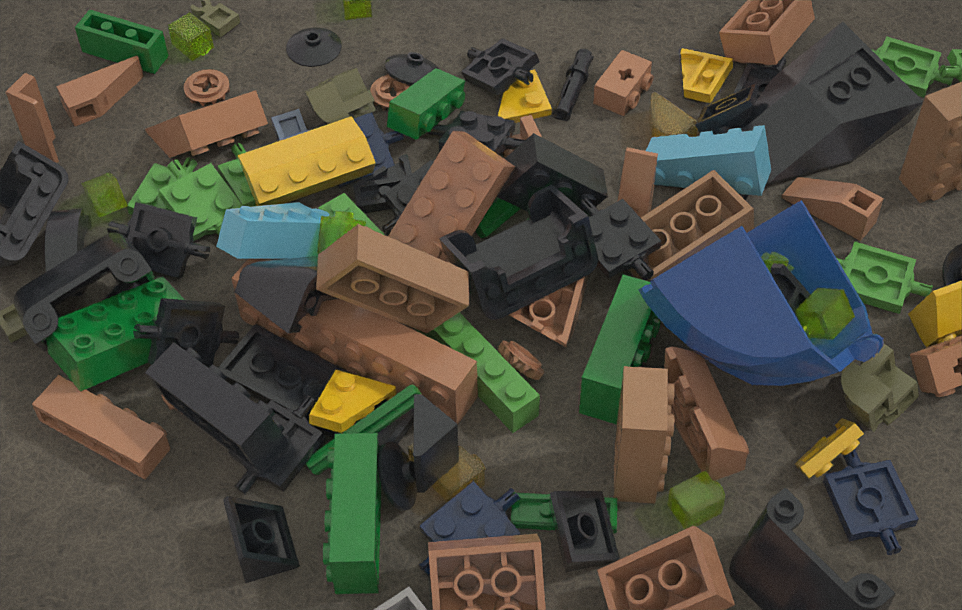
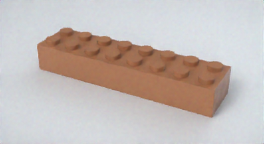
(380, 351)

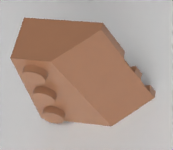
(209, 125)
(555, 313)
(703, 416)
(487, 573)

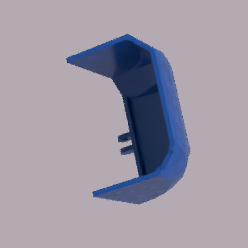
(738, 318)

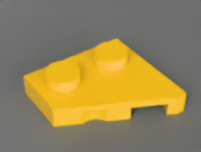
(703, 74)
(525, 100)
(348, 400)
(818, 458)

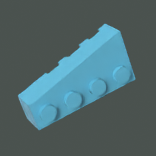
(736, 156)
(271, 231)

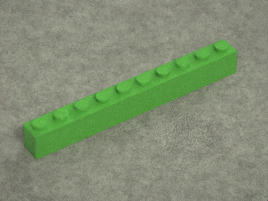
(498, 382)

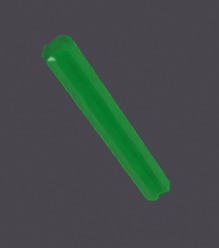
(372, 423)

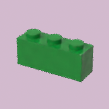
(120, 40)
(425, 103)

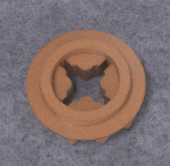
(199, 80)
(381, 90)
(521, 359)

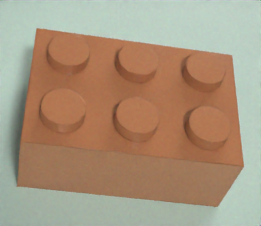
(765, 30)
(669, 575)

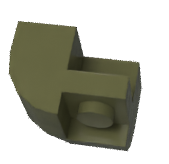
(341, 97)
(877, 389)

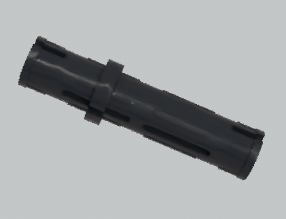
(576, 76)

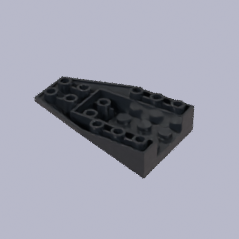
(830, 107)

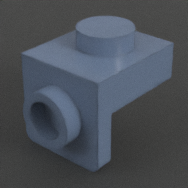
(288, 124)

